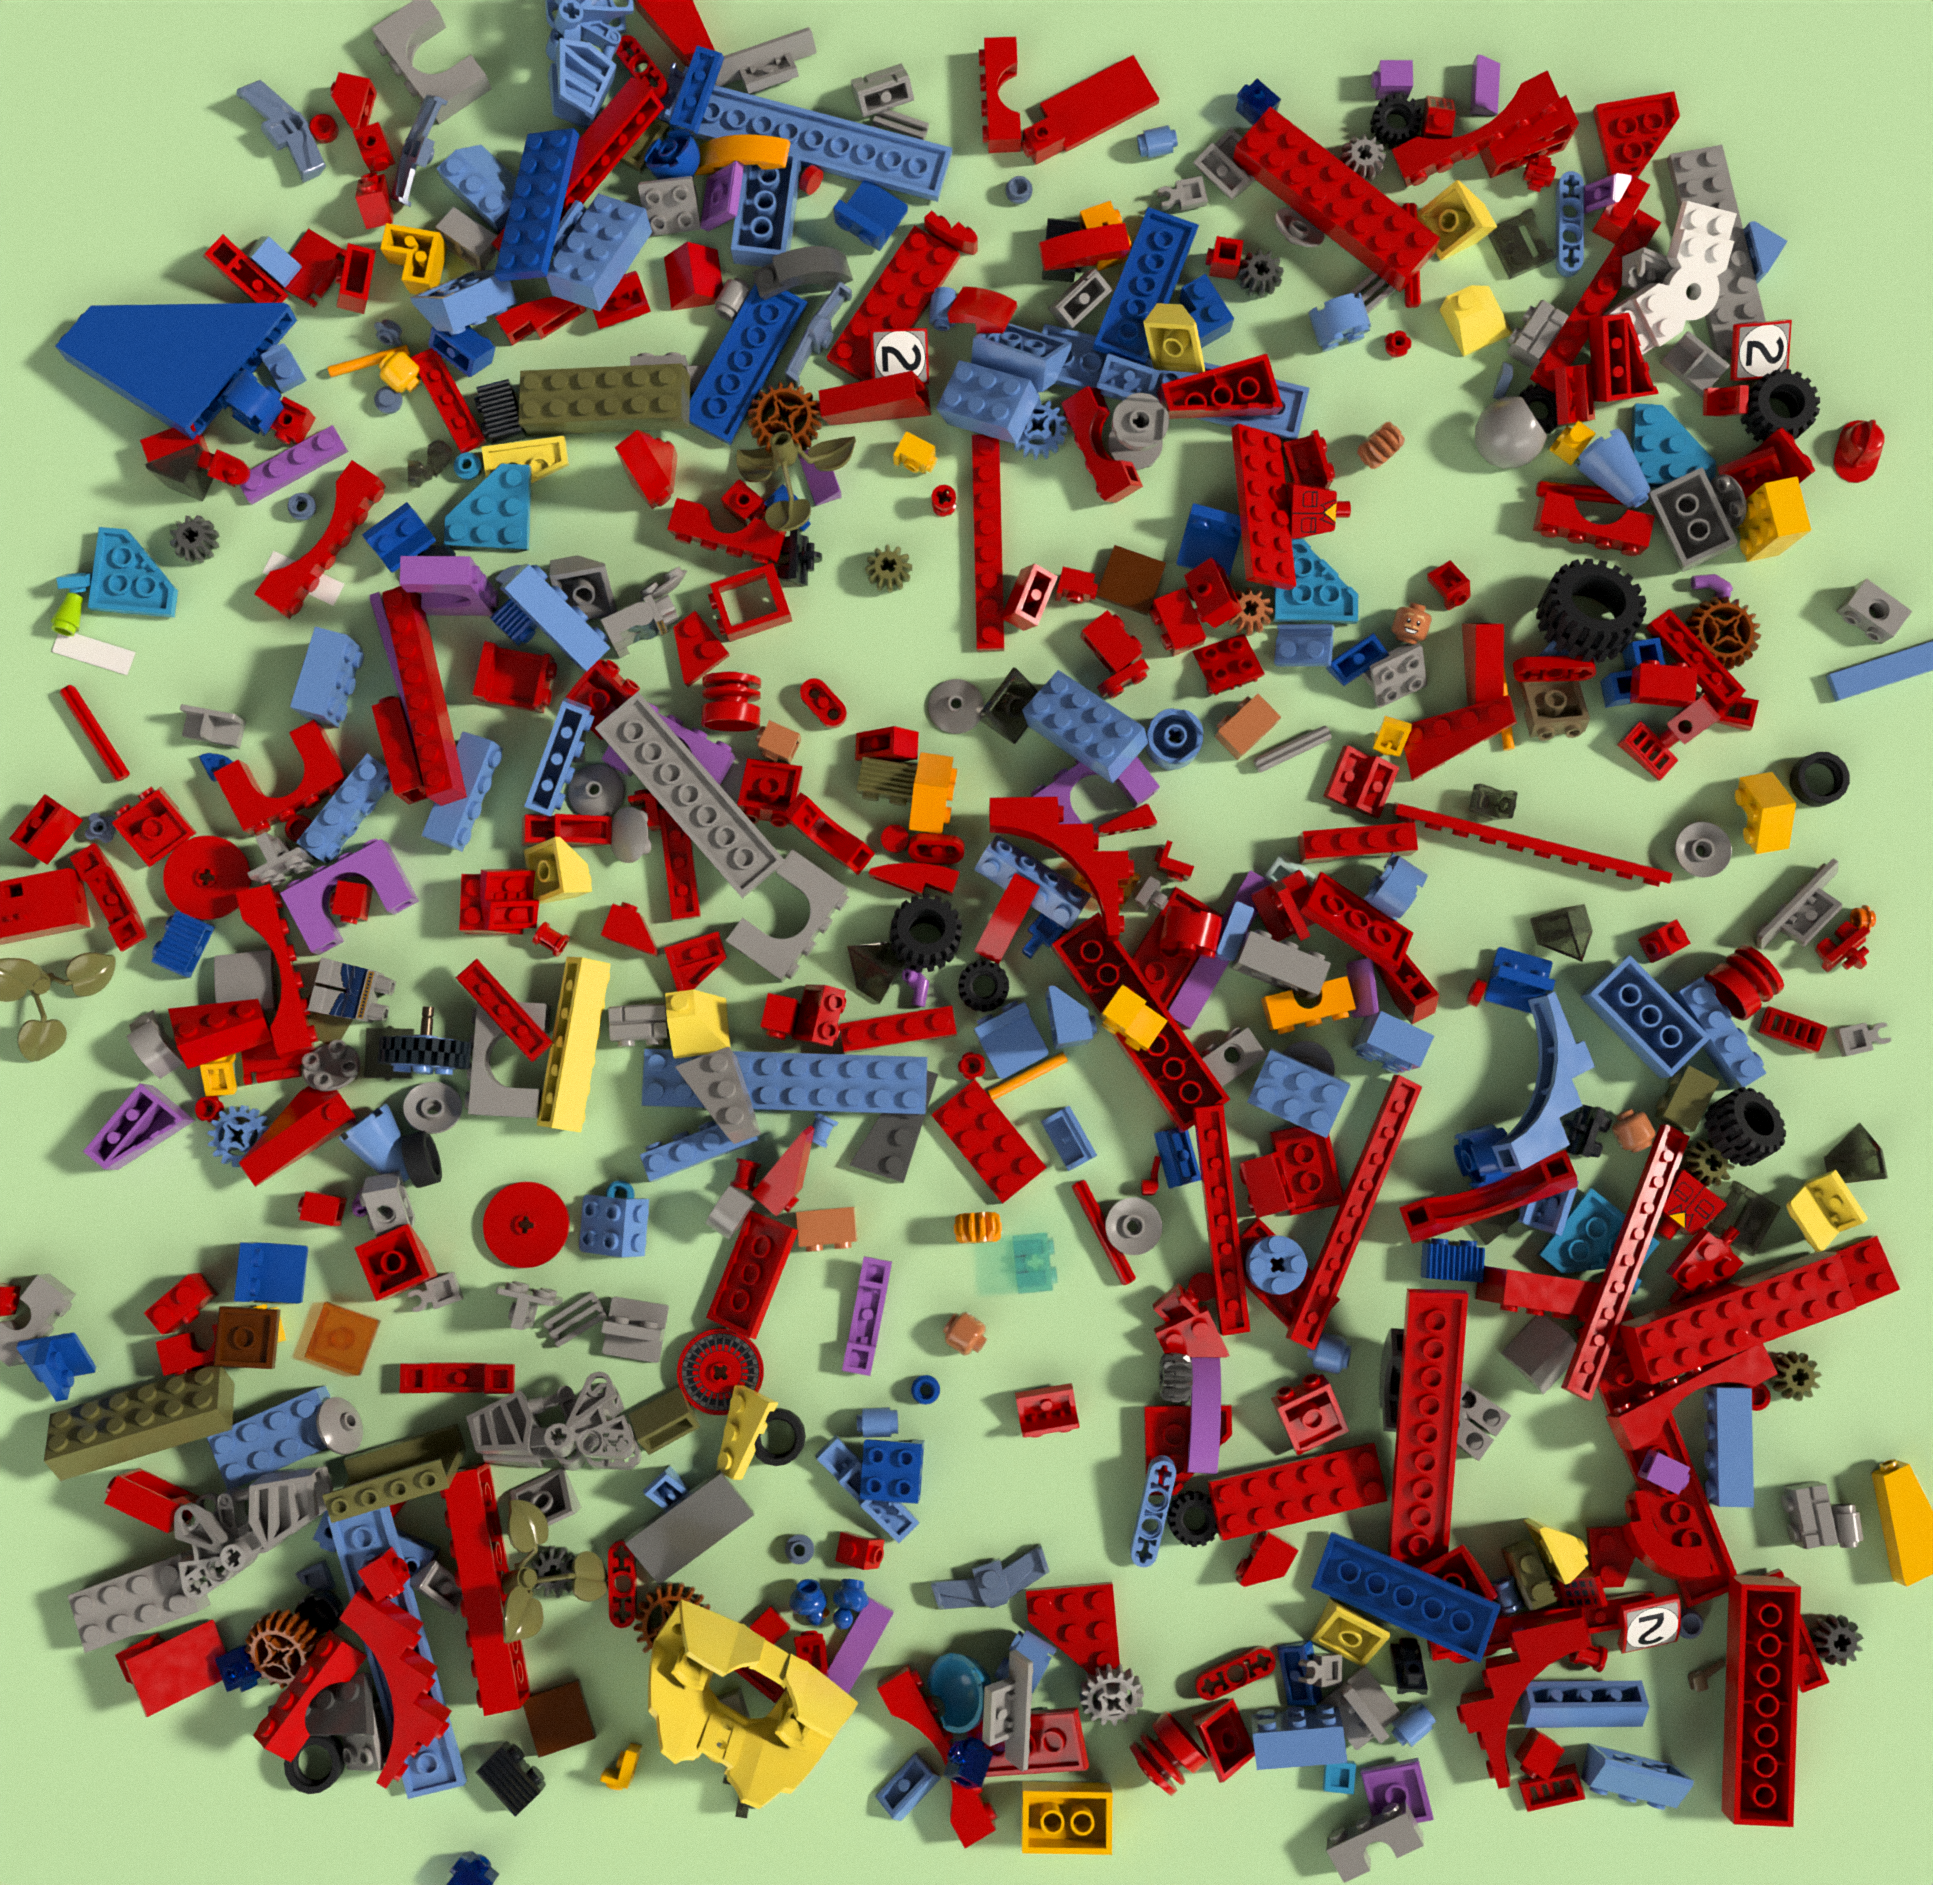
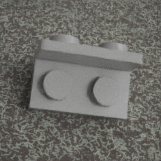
(670, 205)
(1397, 674)
(280, 861)
(525, 1310)
(635, 1329)
(1363, 1708)
(368, 1751)

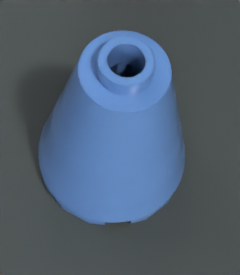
(1615, 469)
(377, 1142)

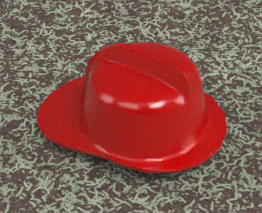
(1858, 450)

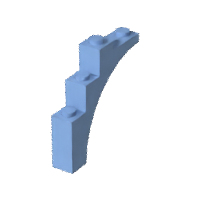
(1554, 1094)

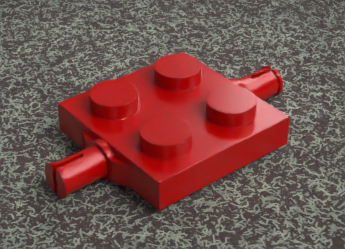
(1704, 1264)

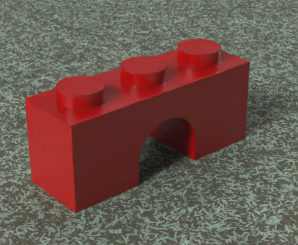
(183, 1353)

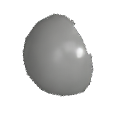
(1509, 433)

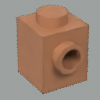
(778, 742)

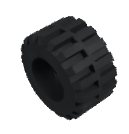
(1789, 389)
(931, 912)
(1745, 1127)

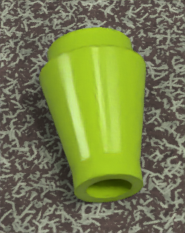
(67, 617)

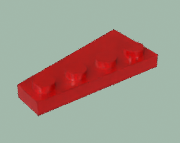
(1454, 733)

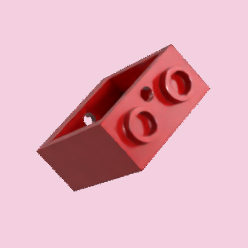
(758, 624)
(149, 1498)

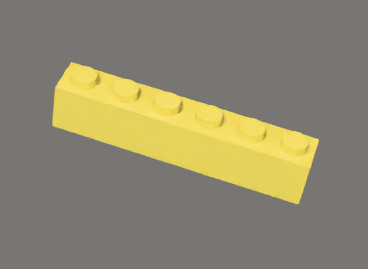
(574, 1044)

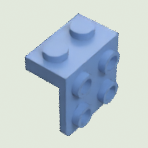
(1010, 1039)
(614, 1226)

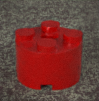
(1191, 932)

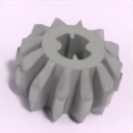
(1366, 149)

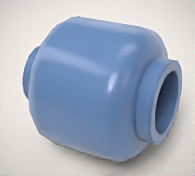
(1330, 1353)

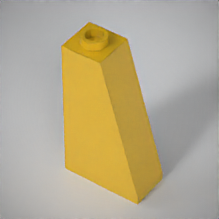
(1904, 1521)

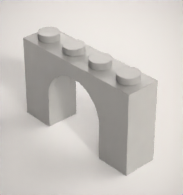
(401, 37)
(782, 955)
(486, 1093)

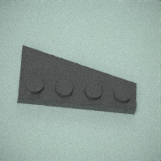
(893, 1141)
(342, 1708)

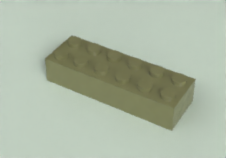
(604, 399)
(139, 1422)

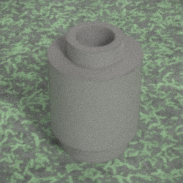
(731, 299)
(1847, 1525)

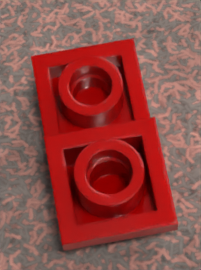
(957, 237)

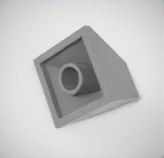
(584, 584)

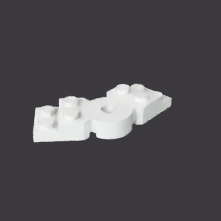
(1697, 255)

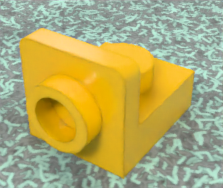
(1391, 736)
(219, 1076)
(627, 1765)

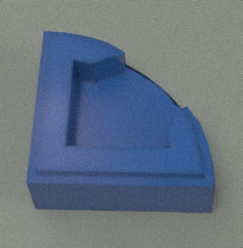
(214, 762)

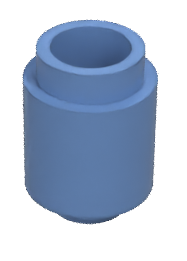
(1157, 142)
(939, 306)
(877, 1422)
(1413, 1725)

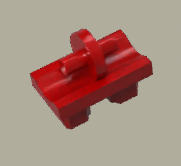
(225, 467)
(1852, 940)

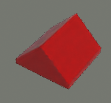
(693, 276)
(1224, 1738)

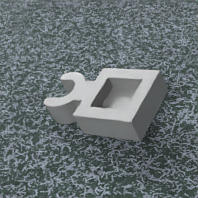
(1187, 193)
(1859, 1038)
(439, 1291)
(1323, 1670)

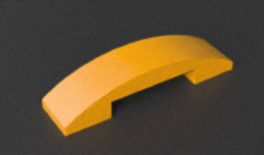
(762, 150)

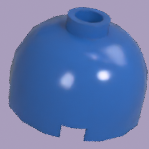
(674, 156)

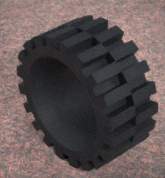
(1579, 632)

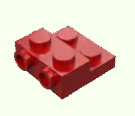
(603, 691)
(769, 790)
(153, 825)
(819, 1014)
(1309, 1413)

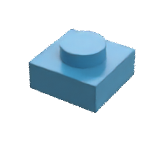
(75, 582)
(1339, 1777)

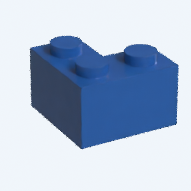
(1207, 310)
(1617, 685)

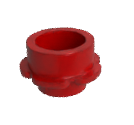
(1397, 350)
(977, 1060)
(202, 1105)

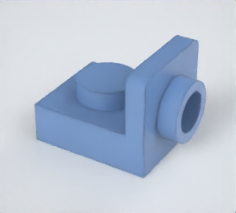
(283, 367)

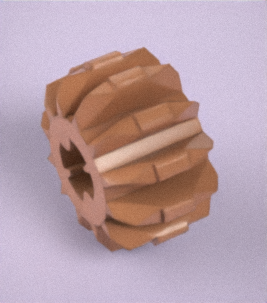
(1380, 445)
(1260, 610)

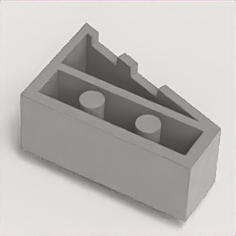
(723, 1092)

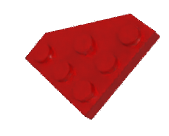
(1634, 130)
(1169, 1434)
(1078, 1622)

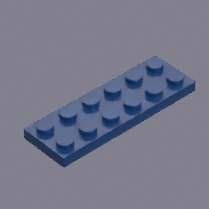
(536, 205)
(1145, 281)
(744, 363)
(1406, 1596)

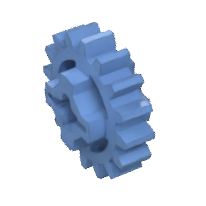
(1042, 441)
(231, 1127)

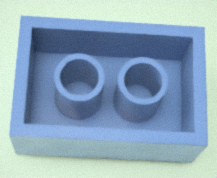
(988, 402)
(327, 677)
(1391, 1042)
(1299, 1092)
(1298, 1737)

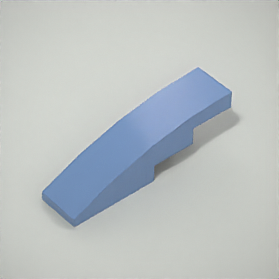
(847, 1470)

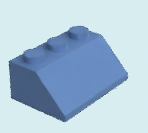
(480, 183)
(465, 301)
(1022, 354)
(1068, 1020)
(1634, 1777)

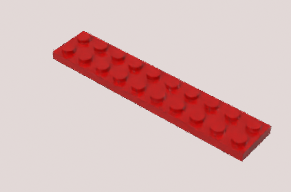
(1427, 1424)
(1680, 1518)

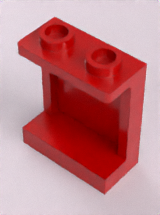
(514, 678)

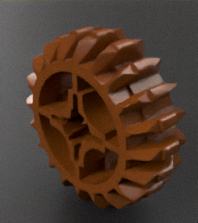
(803, 408)
(1740, 646)
(662, 1598)
(281, 1645)

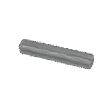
(1292, 749)

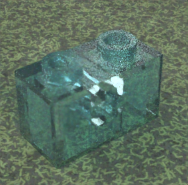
(1027, 1279)

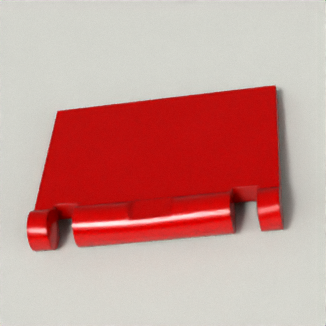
(318, 268)
(268, 1065)

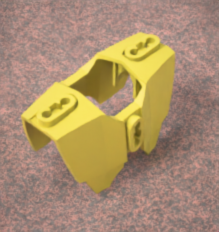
(758, 1753)

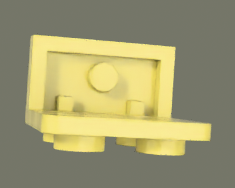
(1824, 1209)

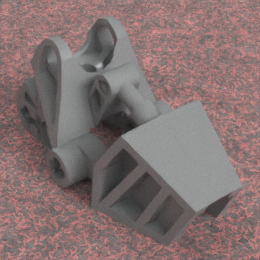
(512, 1434)
(228, 1537)

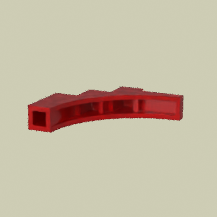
(1103, 870)
(392, 1638)
(1535, 1646)

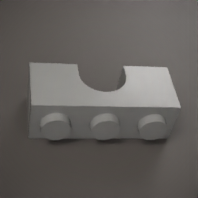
(47, 1302)
(1393, 1826)

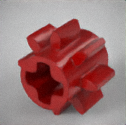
(1539, 173)

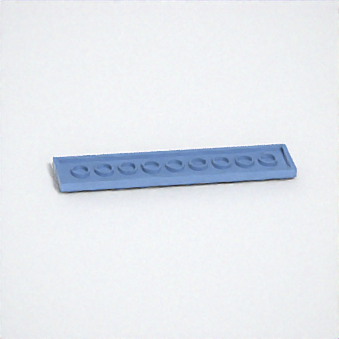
(832, 142)
(1085, 367)
(802, 1082)
(356, 1542)

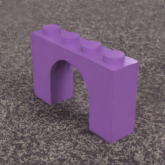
(448, 585)
(714, 757)
(1134, 782)
(310, 897)

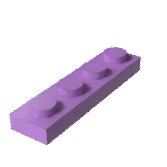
(293, 464)

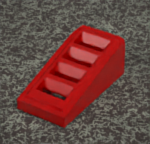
(1735, 721)
(1655, 743)
(1134, 820)
(1815, 1039)
(1565, 1796)

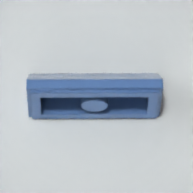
(1234, 932)
(907, 1787)

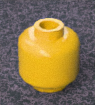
(399, 372)

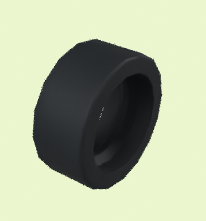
(1834, 764)
(421, 1159)
(799, 1432)
(309, 1786)

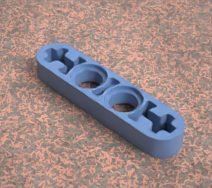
(1572, 224)
(1152, 1511)

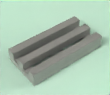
(903, 119)
(1365, 283)
(554, 1333)

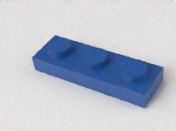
(696, 89)

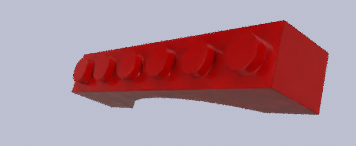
(1422, 157)
(355, 495)
(290, 1027)
(1445, 1213)
(1643, 1419)
(906, 1700)

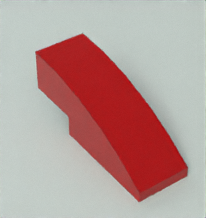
(1085, 247)
(537, 316)
(573, 829)
(917, 876)
(1007, 918)

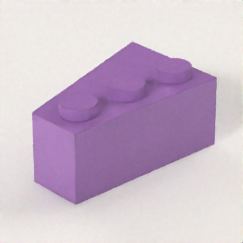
(137, 1127)

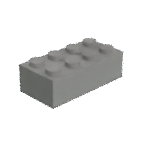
(133, 1603)

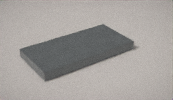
(688, 1527)

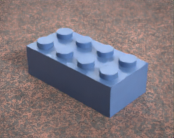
(766, 212)
(598, 252)
(558, 620)
(1085, 726)
(1645, 1017)
(269, 1439)

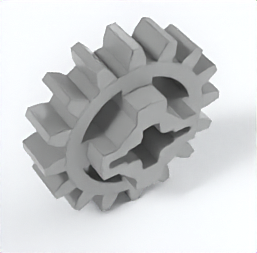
(1111, 1694)

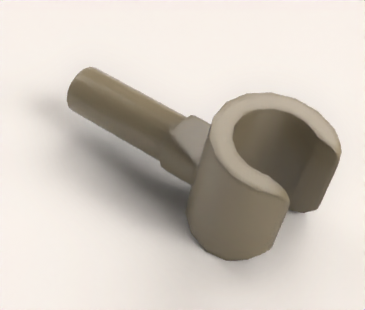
(1698, 1680)

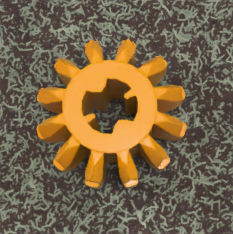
(977, 1227)

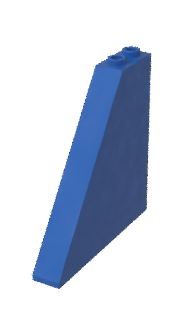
(174, 355)

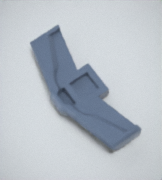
(285, 128)
(417, 149)
(818, 332)
(992, 1582)

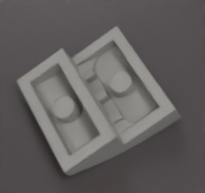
(1218, 166)
(246, 978)

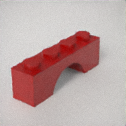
(1003, 124)
(1086, 415)
(1559, 517)
(693, 523)
(1340, 843)
(898, 1029)
(284, 1727)

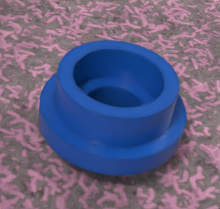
(932, 1396)

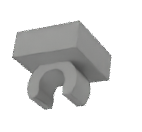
(1150, 895)

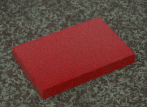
(1309, 1168)
(176, 1668)

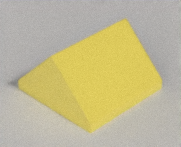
(1349, 1633)

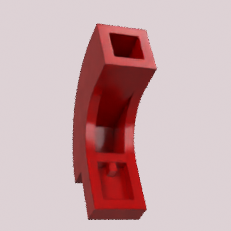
(827, 834)
(1655, 1551)

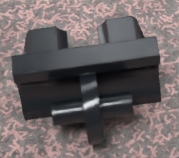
(801, 558)
(1584, 1131)
(1408, 1667)

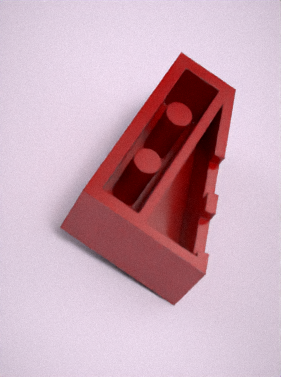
(1541, 138)
(1617, 359)
(218, 1030)

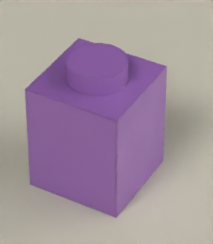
(1392, 78)
(1664, 1472)

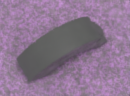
(802, 266)
(1390, 1378)

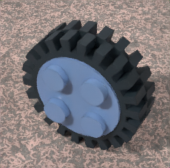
(424, 1051)

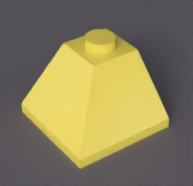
(1457, 219)
(1474, 318)
(1173, 339)
(558, 871)
(696, 1023)
(1559, 1550)

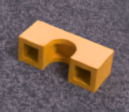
(1284, 1012)

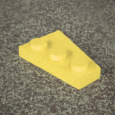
(542, 455)
(743, 1425)

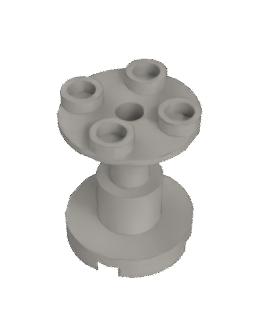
(1138, 430)

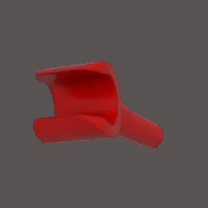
(1150, 1187)

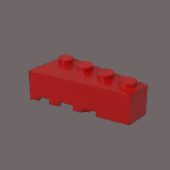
(1226, 391)
(1537, 1293)

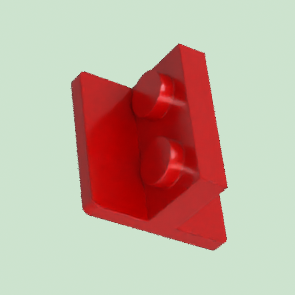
(1280, 907)

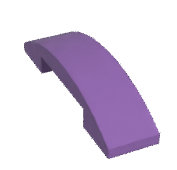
(867, 1316)
(1205, 1416)

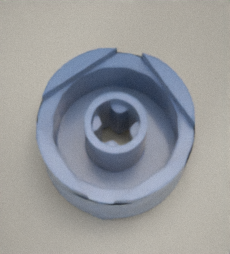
(1340, 320)
(1174, 723)
(1395, 887)
(1292, 1264)
(1032, 1648)

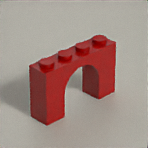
(321, 778)

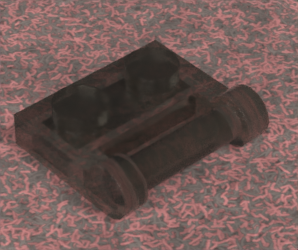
(1513, 249)
(1752, 1221)

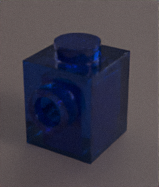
(1255, 101)
(237, 1670)
(968, 1763)
(473, 1871)

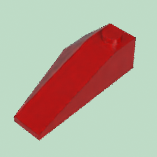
(649, 466)
(300, 1129)

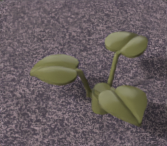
(759, 465)
(87, 975)
(522, 1613)

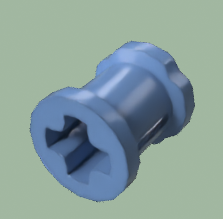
(823, 1128)
(1507, 1595)

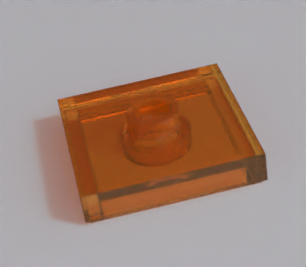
(342, 1338)

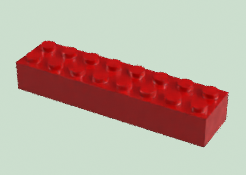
(1335, 199)
(1171, 1063)
(1736, 1316)
(481, 1565)
(1761, 1700)

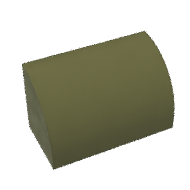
(663, 1421)

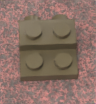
(1554, 709)

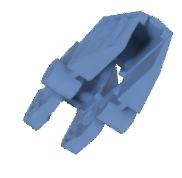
(580, 71)

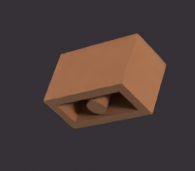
(1246, 726)
(827, 1227)

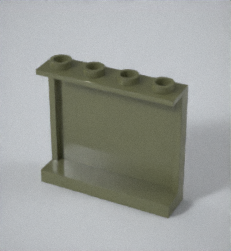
(397, 1473)

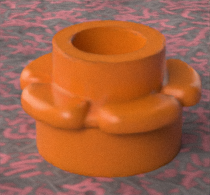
(1863, 917)

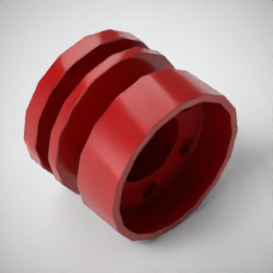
(732, 699)
(1745, 981)
(1168, 1753)

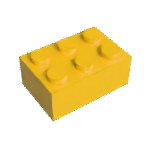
(1773, 519)
(1066, 1818)

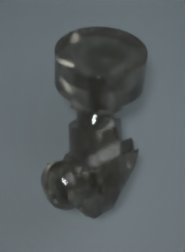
(438, 457)

